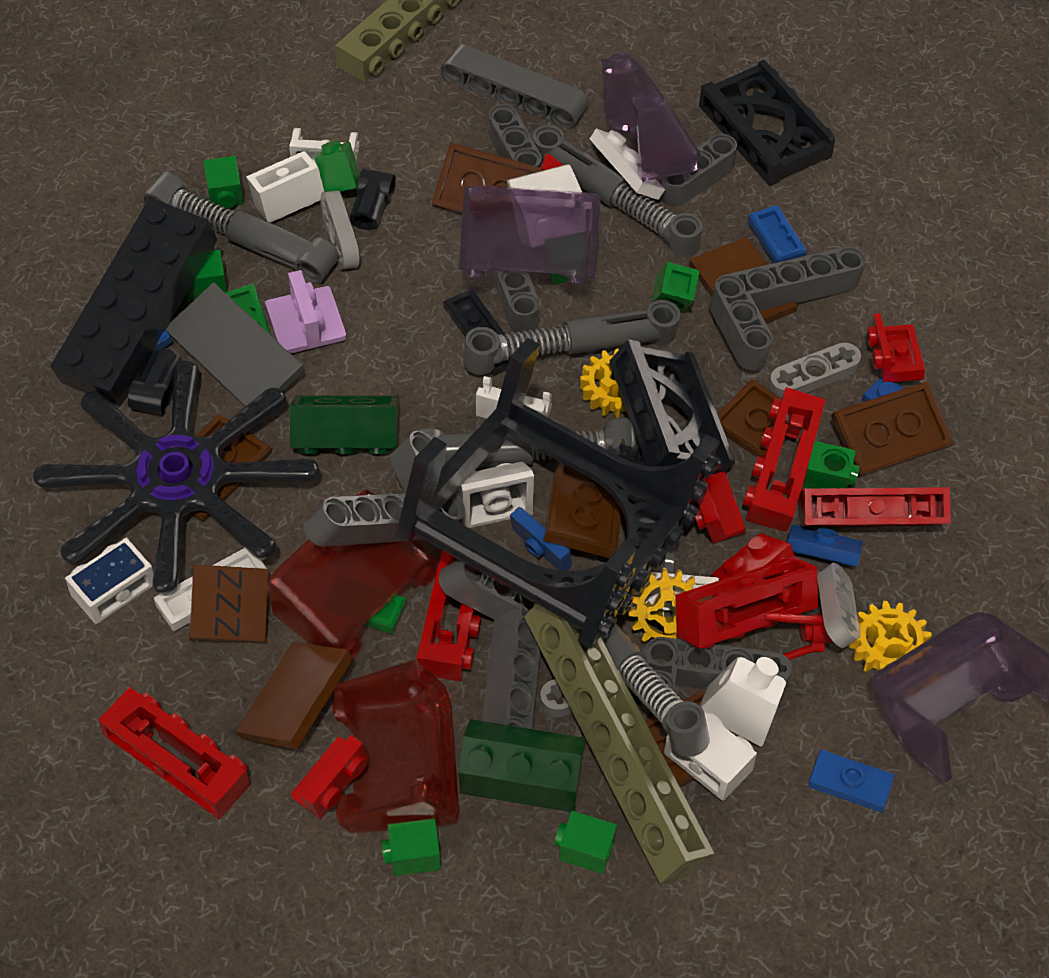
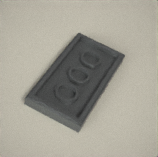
(233, 346)

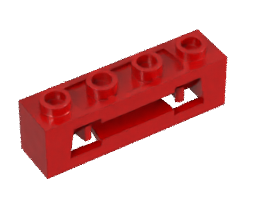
(796, 412)
(875, 507)
(749, 601)
(445, 658)
(128, 727)

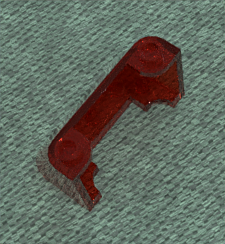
(337, 589)
(409, 738)

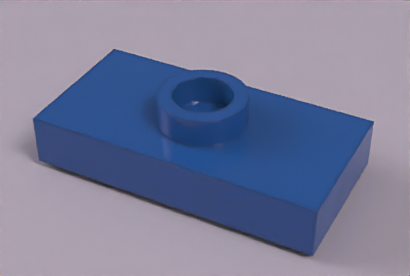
(776, 234)
(533, 534)
(825, 545)
(851, 780)

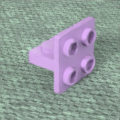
(305, 317)

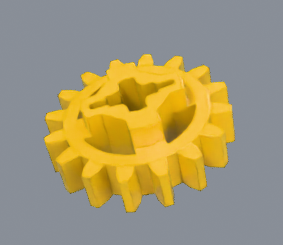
(608, 393)
(650, 609)
(889, 635)

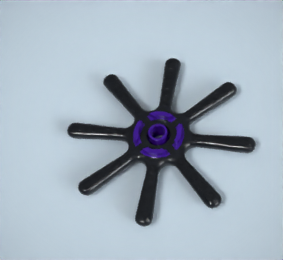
(175, 476)

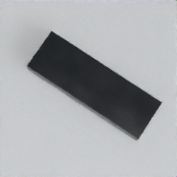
(469, 313)

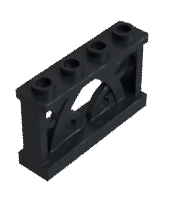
(777, 99)
(644, 386)

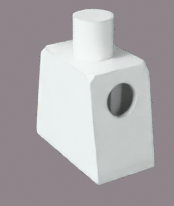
(746, 697)

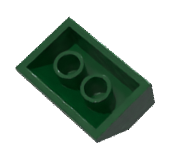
(344, 423)
(521, 765)

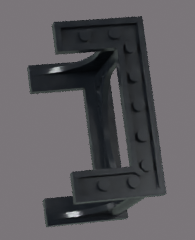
(593, 593)

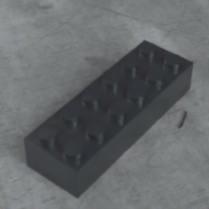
(134, 301)

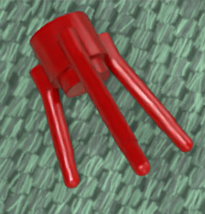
(811, 630)

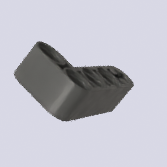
(682, 655)

